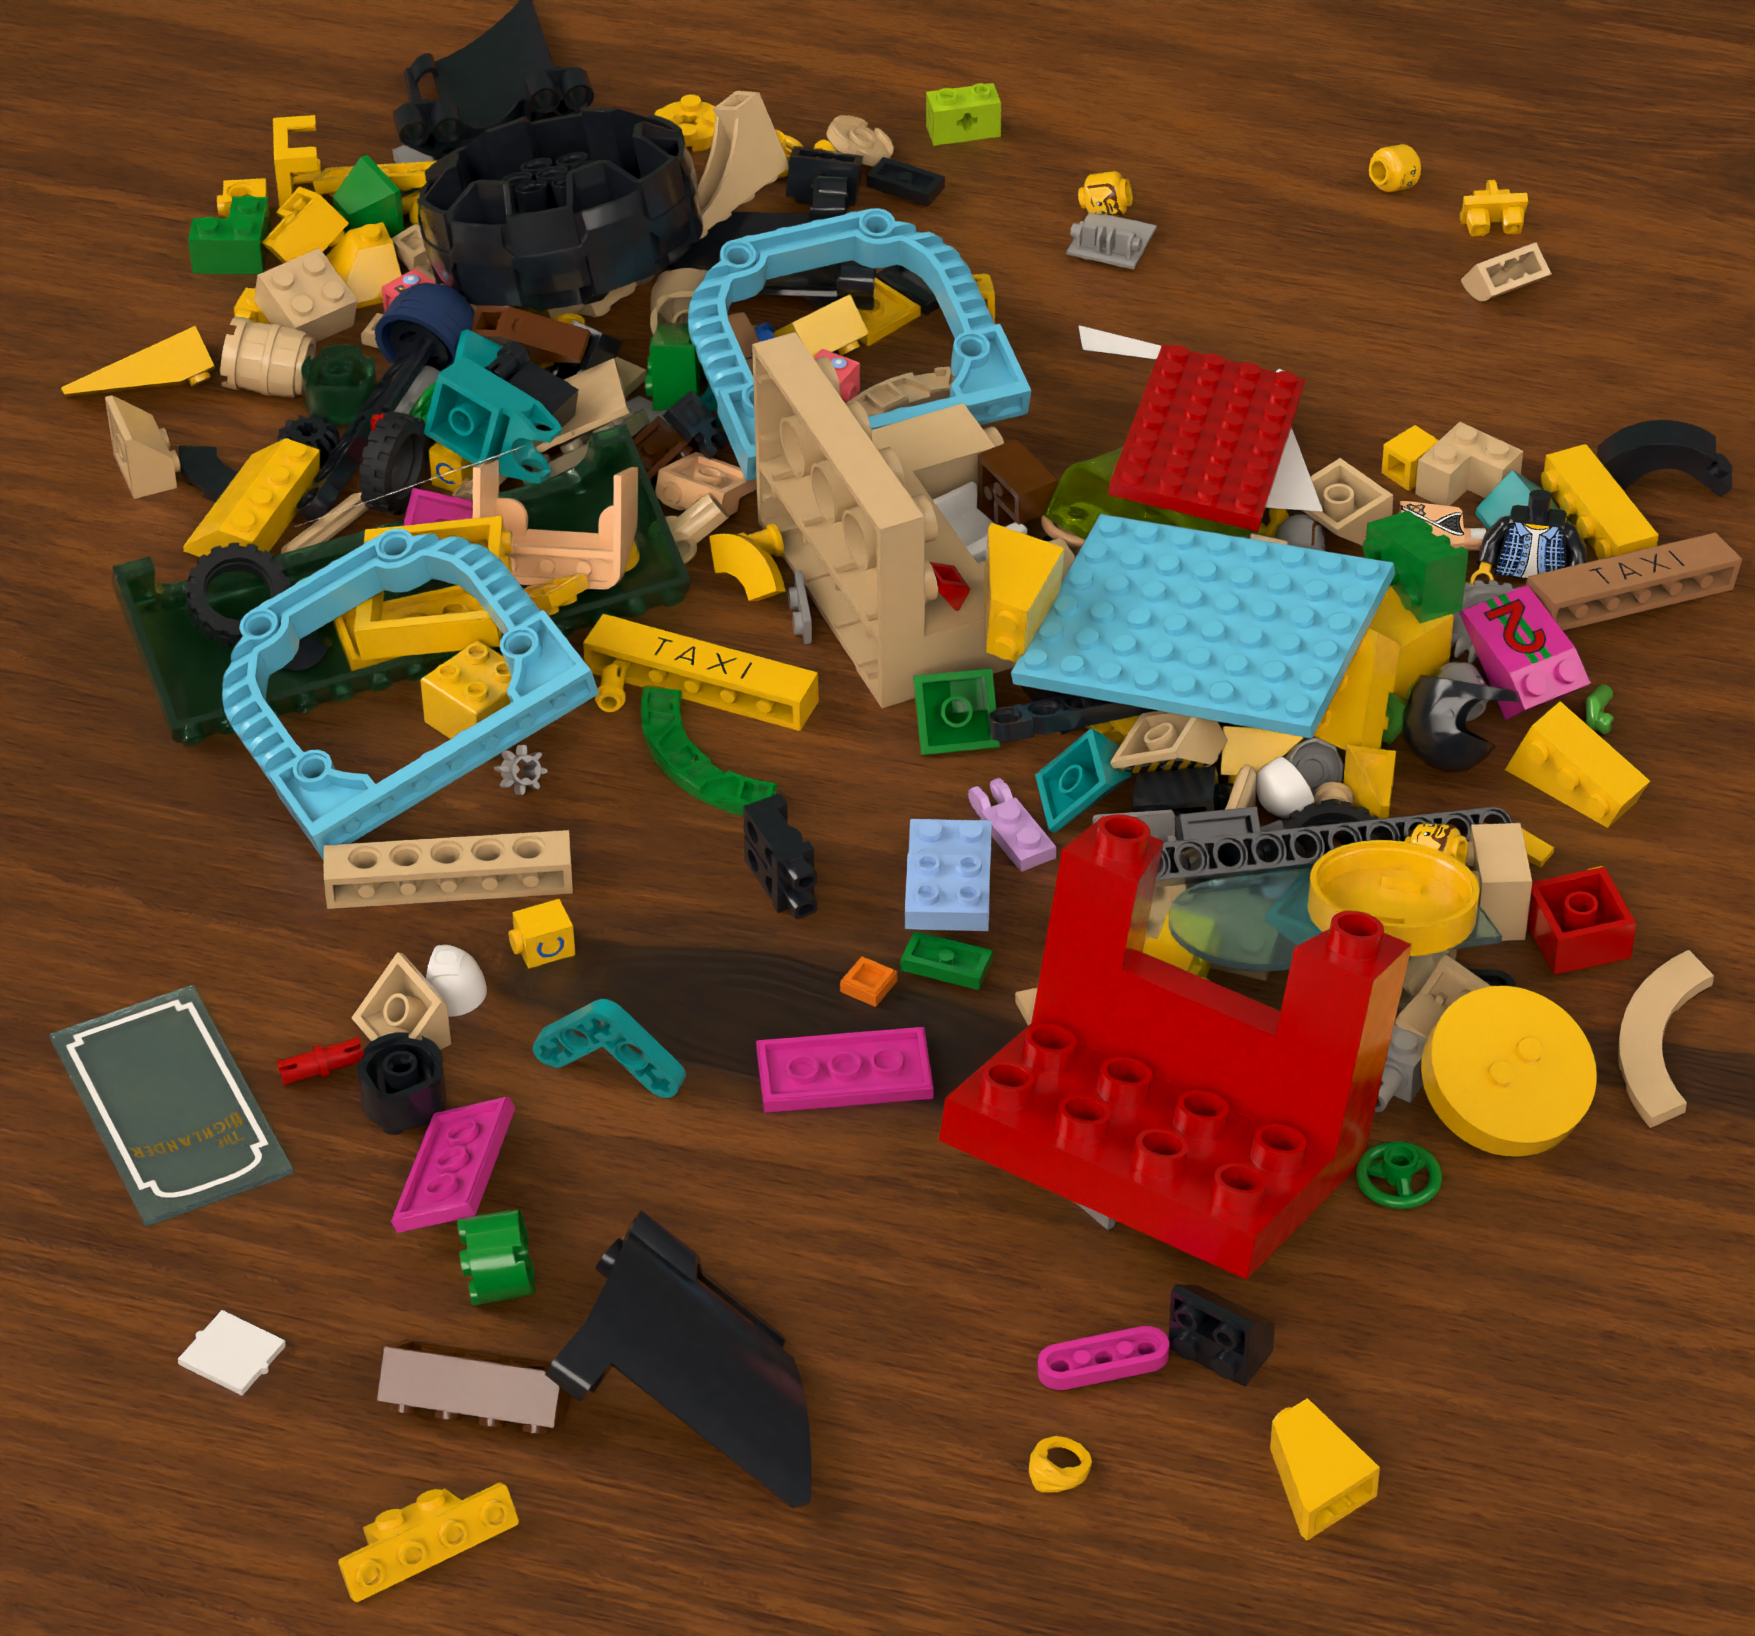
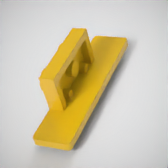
(423, 1536)

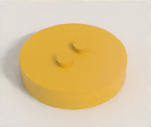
(1508, 1071)

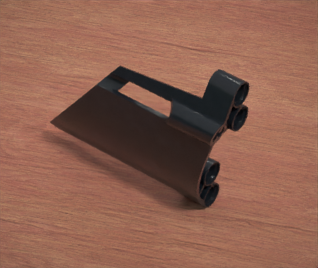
(489, 84)
(818, 285)

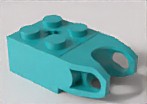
(486, 417)

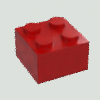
(1580, 921)

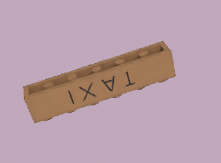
(1637, 581)

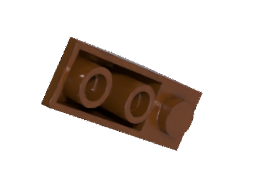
(541, 336)

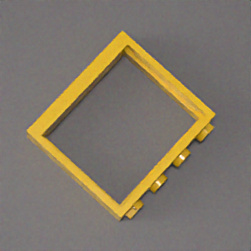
(436, 632)

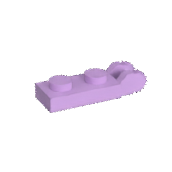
(1013, 826)

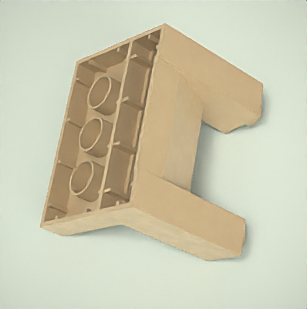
(866, 522)

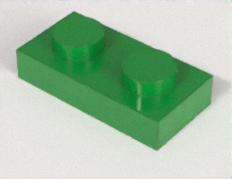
(946, 960)

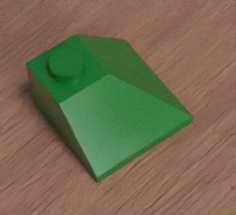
(369, 198)
(954, 711)

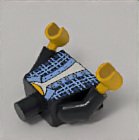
(1530, 541)

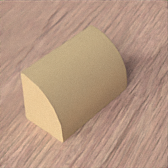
(1506, 273)

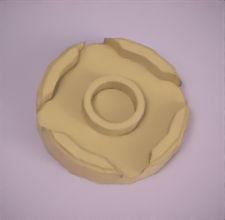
(852, 136)

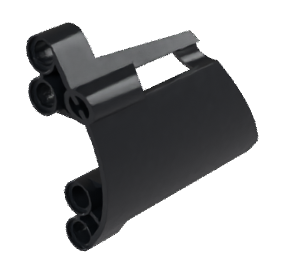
(694, 1358)

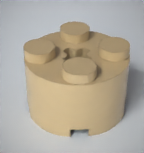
(673, 295)

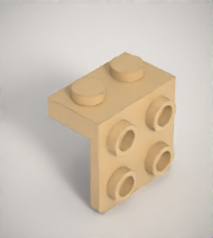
(1443, 987)

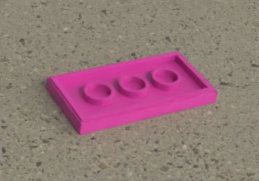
(844, 1069)
(453, 1164)

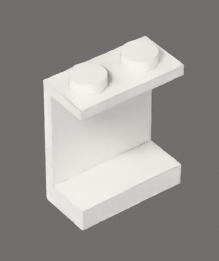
(967, 521)

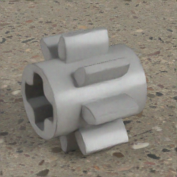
(531, 770)

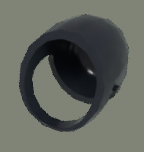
(1437, 722)

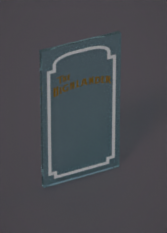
(170, 1105)

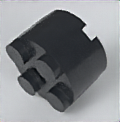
(401, 1082)

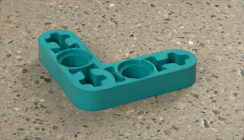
(652, 1068)

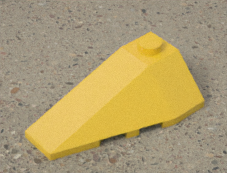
(162, 364)

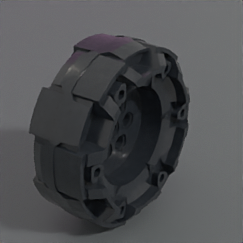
(560, 209)

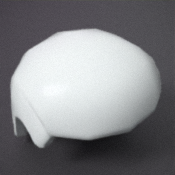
(1282, 788)

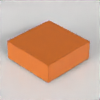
(868, 981)

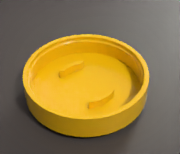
(1405, 885)

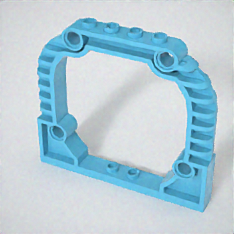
(981, 359)
(344, 806)

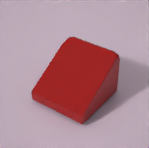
(950, 584)

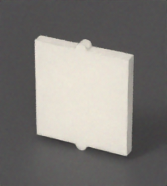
(232, 1352)

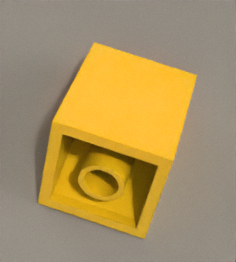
(1019, 589)
(1422, 646)

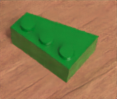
(672, 365)
(1426, 567)

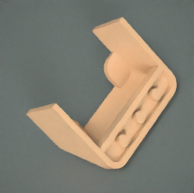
(556, 554)

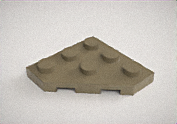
(575, 450)

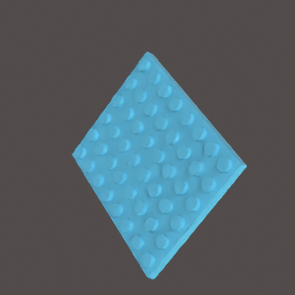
(1205, 625)

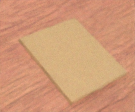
(598, 402)

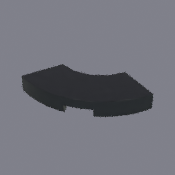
(205, 470)

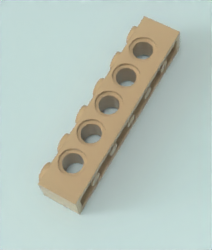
(447, 869)

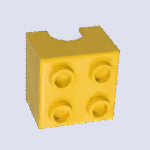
(465, 689)

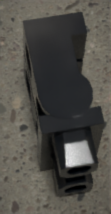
(779, 856)

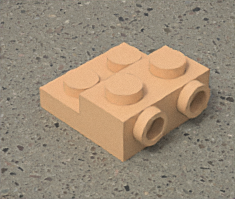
(694, 476)

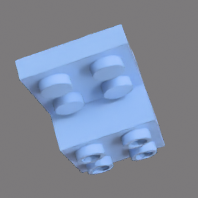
(948, 875)

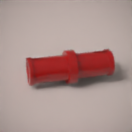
(320, 1061)

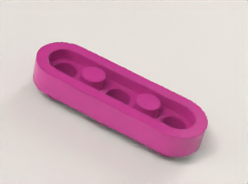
(1118, 1351)

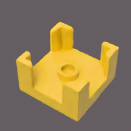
(293, 164)

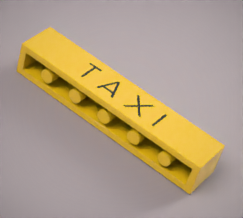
(704, 671)

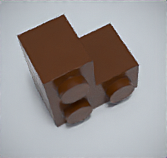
(1013, 484)

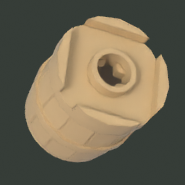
(265, 358)

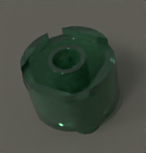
(338, 383)

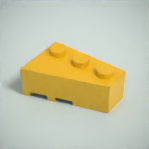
(1361, 699)
(1577, 767)

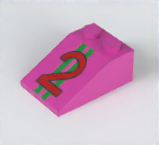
(1524, 650)

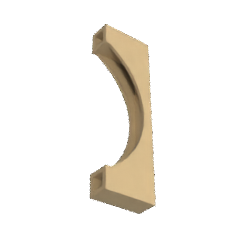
(740, 163)

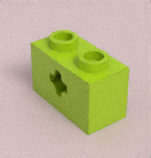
(963, 114)

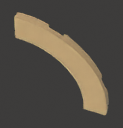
(906, 391)
(1642, 1035)

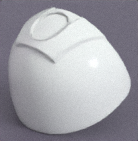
(456, 979)

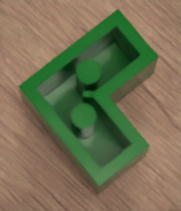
(233, 242)

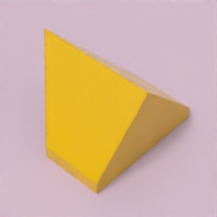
(1370, 777)

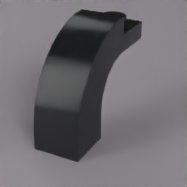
(1665, 446)

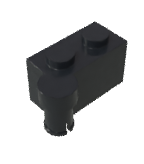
(555, 394)
(1180, 791)

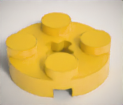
(694, 119)

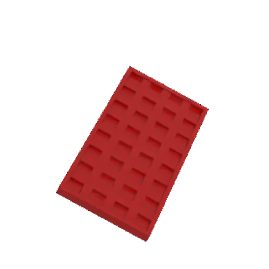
(1208, 437)

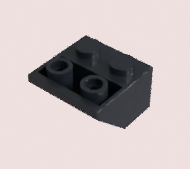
(1218, 1333)

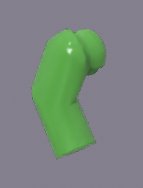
(1594, 707)

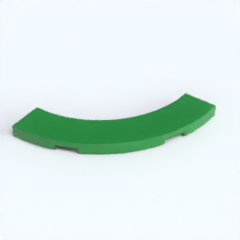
(686, 763)

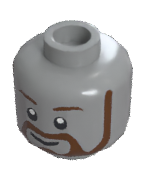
(1302, 532)

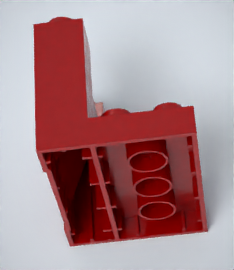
(1172, 1091)

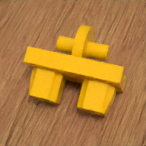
(1494, 206)

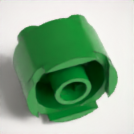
(496, 1257)

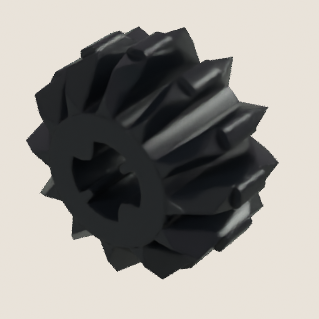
(313, 433)

